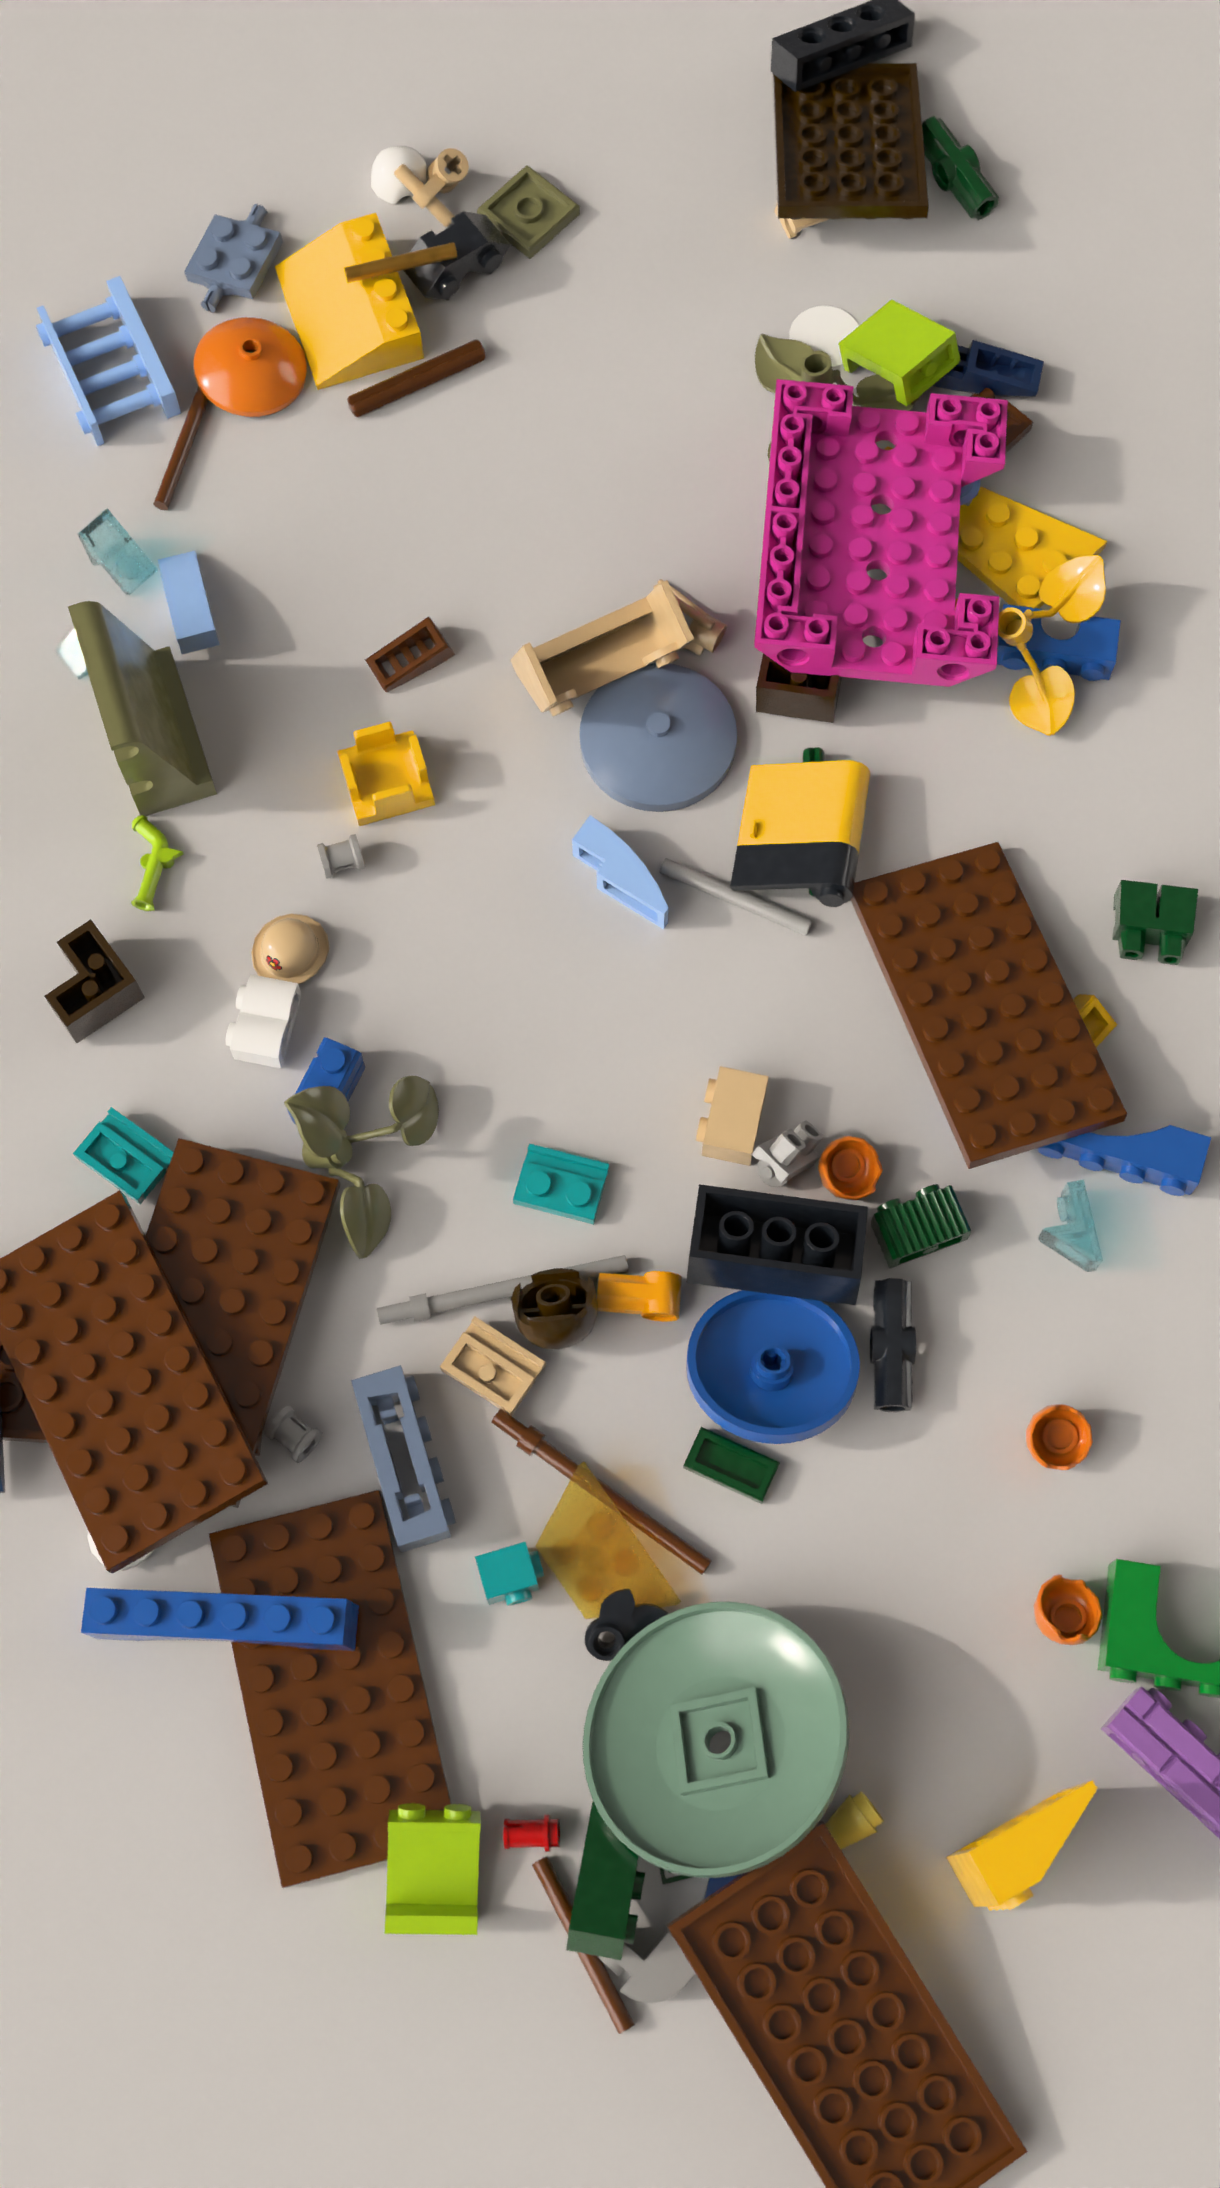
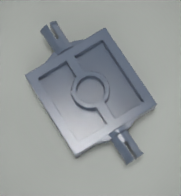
(233, 257)

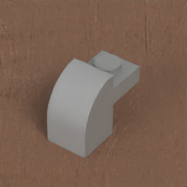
(658, 1976)

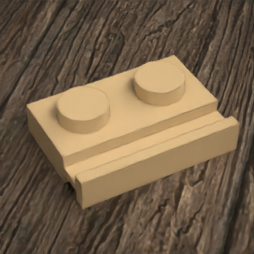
(492, 1366)

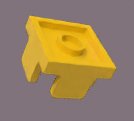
(385, 774)

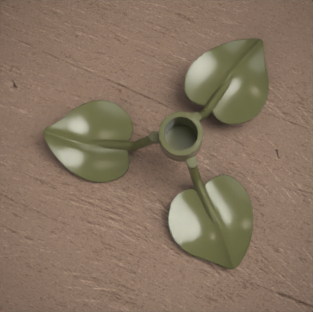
(799, 362)
(321, 1119)

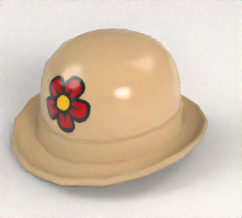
(290, 948)

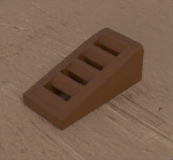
(413, 637)

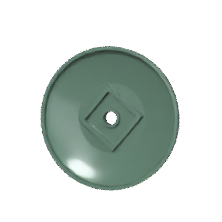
(654, 1726)

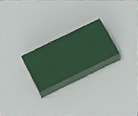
(731, 1465)

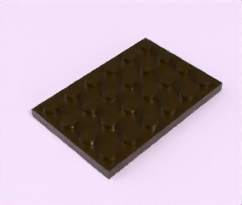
(851, 146)

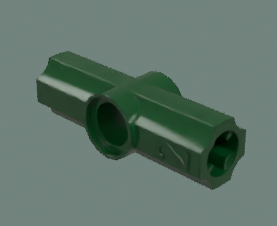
(957, 169)

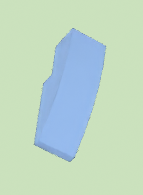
(188, 602)
(620, 871)

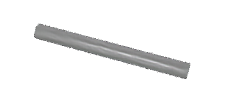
(738, 898)

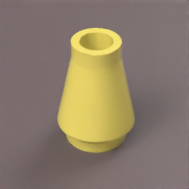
(853, 1820)

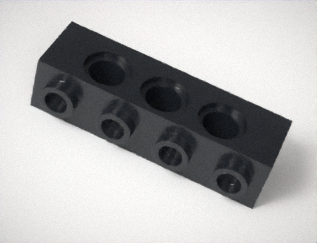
(841, 43)

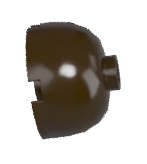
(555, 1308)

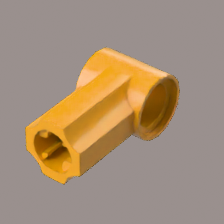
(652, 1295)

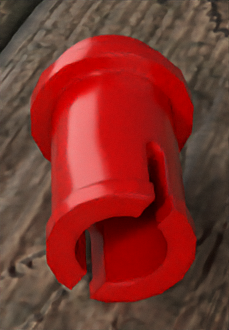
(532, 1833)

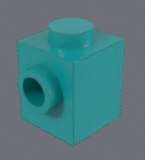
(510, 1574)

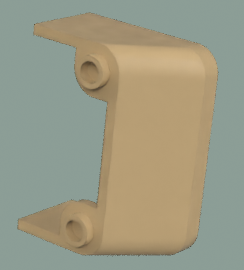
(603, 650)

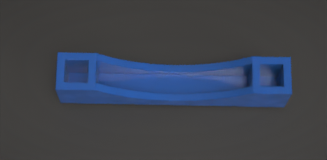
(1161, 1157)
(220, 1617)

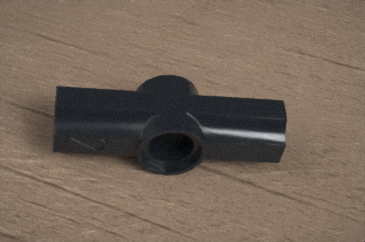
(892, 1345)

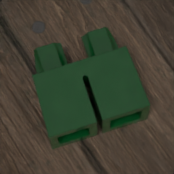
(1153, 919)

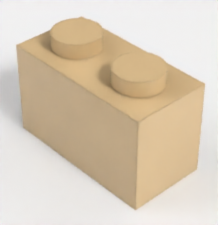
(733, 1116)

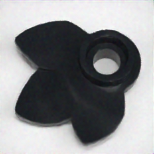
(622, 1619)

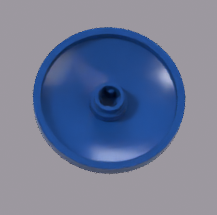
(772, 1366)

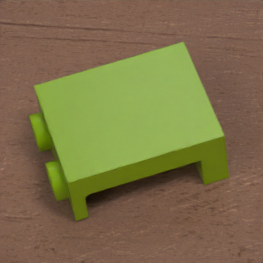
(901, 349)

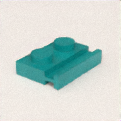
(125, 1155)
(561, 1184)

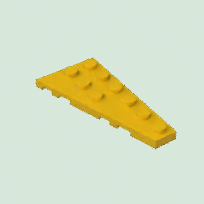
(1016, 546)

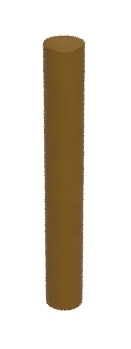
(400, 262)

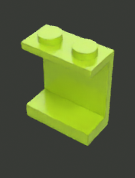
(433, 1870)

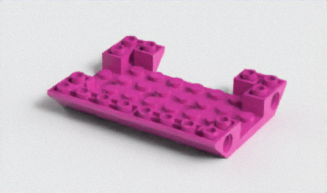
(827, 537)

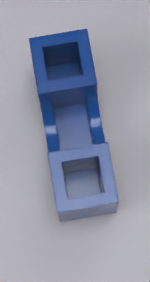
(1086, 654)

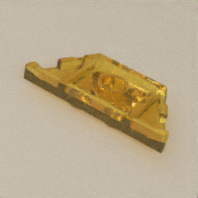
(597, 1551)

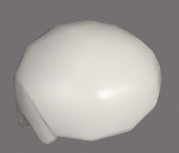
(384, 181)

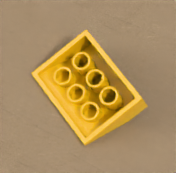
(346, 325)
(1017, 1854)

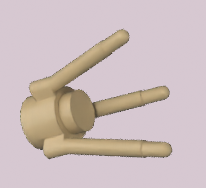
(704, 628)

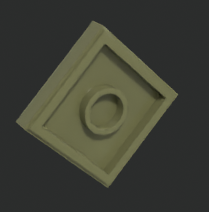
(529, 211)

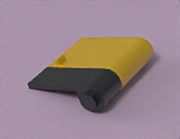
(802, 828)

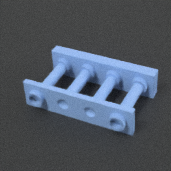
(130, 335)

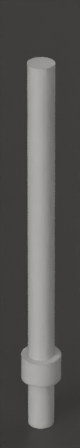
(422, 1306)

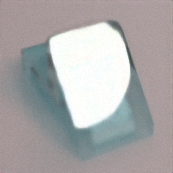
(116, 552)
(1078, 1238)

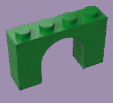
(1131, 1636)

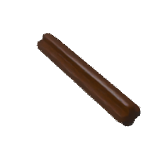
(416, 378)

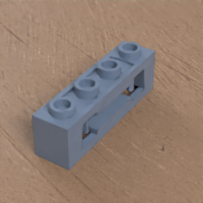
(383, 1390)

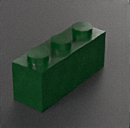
(604, 1894)

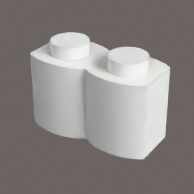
(264, 1021)

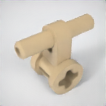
(436, 182)

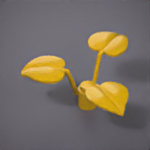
(1077, 593)

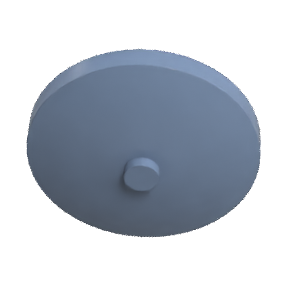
(658, 738)

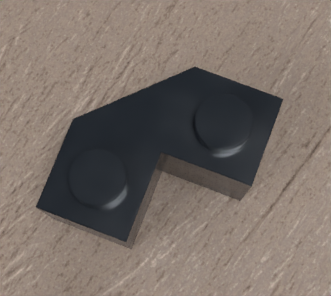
(478, 249)

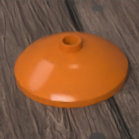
(246, 381)

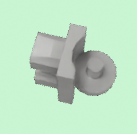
(787, 1154)

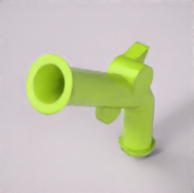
(160, 858)

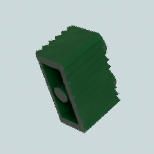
(919, 1225)

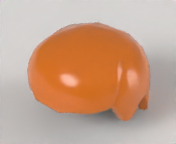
(850, 1168)
(1059, 1437)
(1067, 1611)

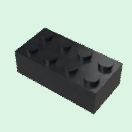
(777, 1244)

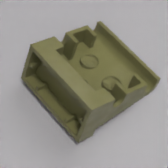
(142, 712)

